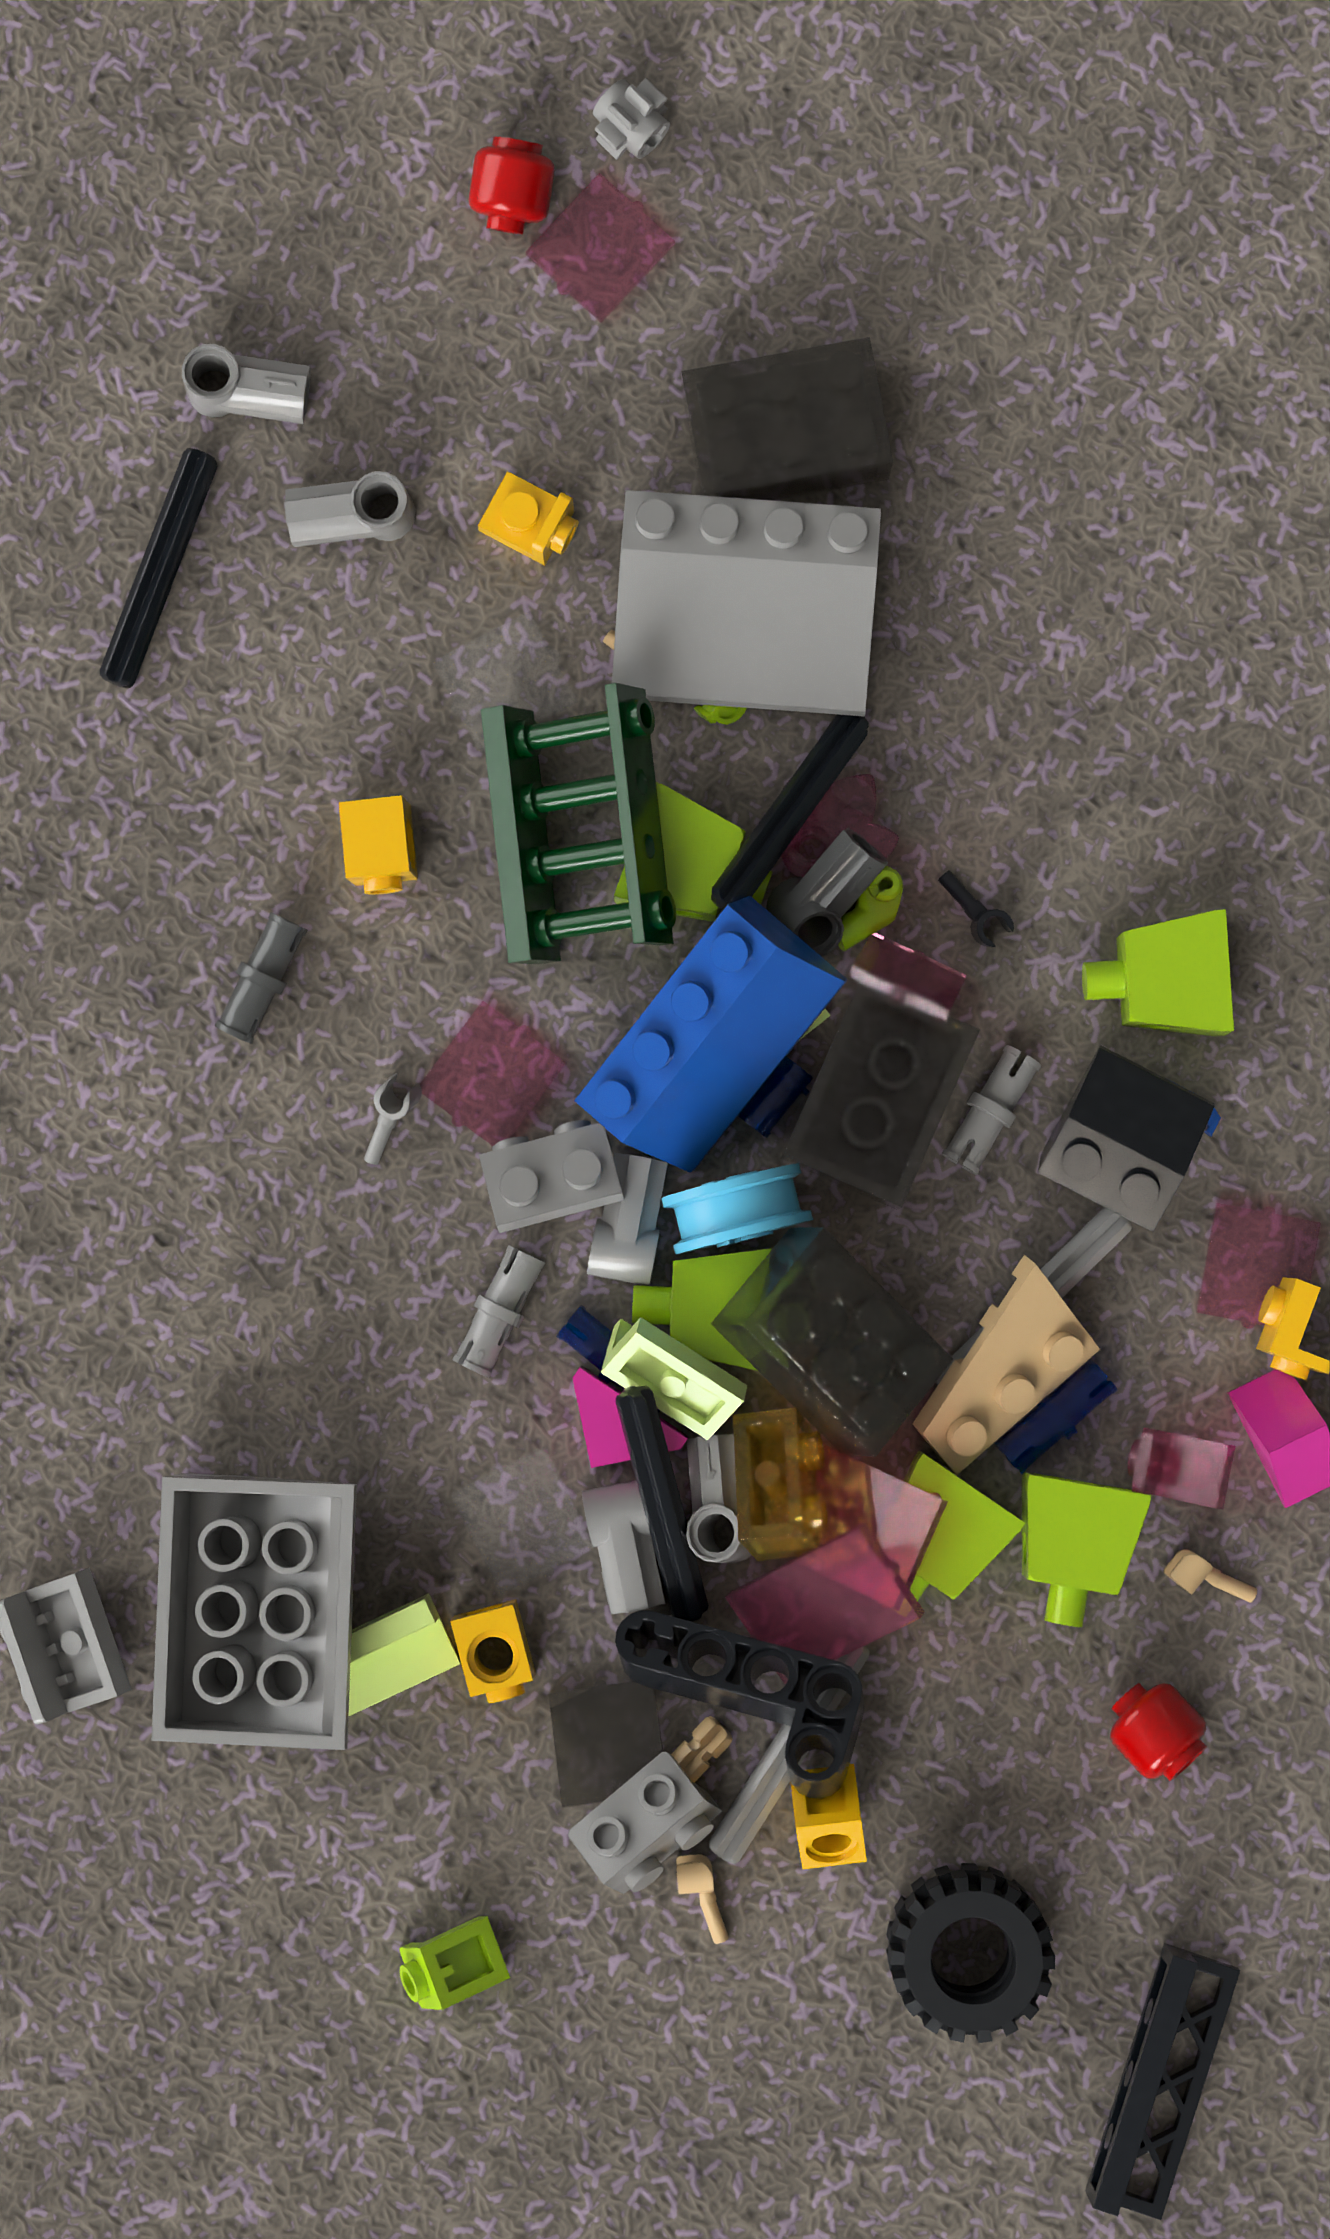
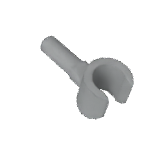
(390, 1111)

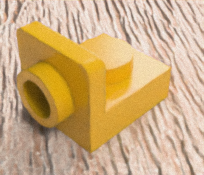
(529, 519)

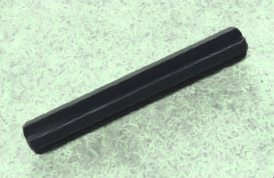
(158, 568)
(790, 810)
(661, 1502)

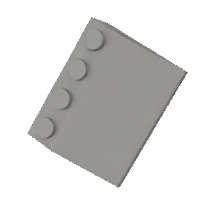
(746, 602)
(254, 1611)

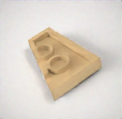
(1013, 1365)

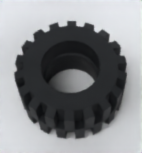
(981, 2006)

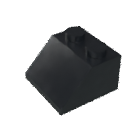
(1126, 1138)

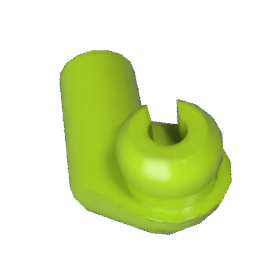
(873, 909)

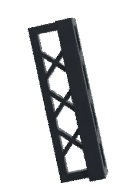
(1143, 2082)

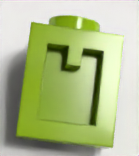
(452, 1965)

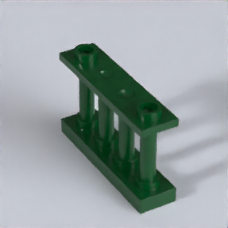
(520, 828)

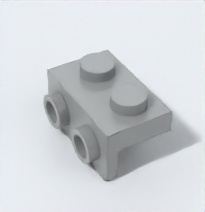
(550, 1175)
(62, 1646)
(644, 1825)

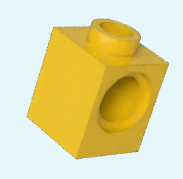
(378, 843)
(499, 1621)
(830, 1827)

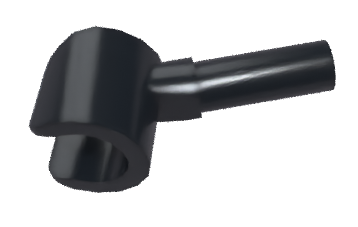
(974, 909)

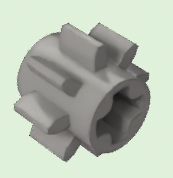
(631, 118)

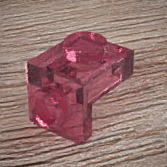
(1181, 1467)

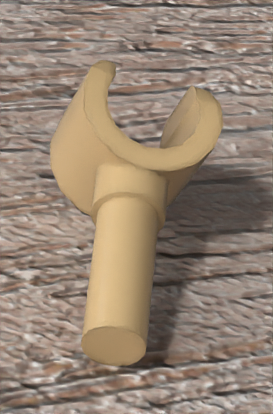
(1190, 1570)
(696, 1876)

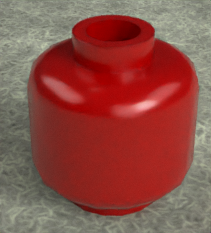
(511, 184)
(1158, 1731)

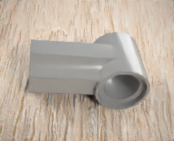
(254, 385)
(342, 511)
(627, 1233)
(713, 1497)
(624, 1547)

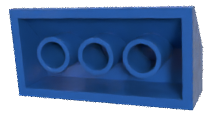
(711, 1036)

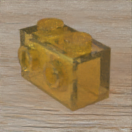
(777, 1483)

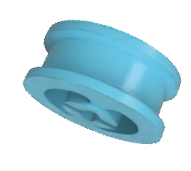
(737, 1208)

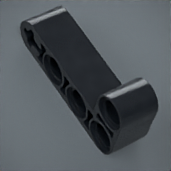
(735, 1689)

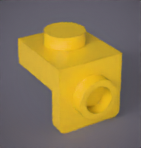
(1285, 1317)

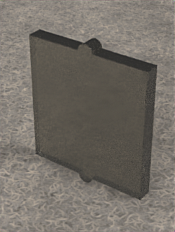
(602, 1738)

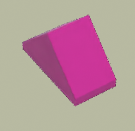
(602, 1422)
(1285, 1434)

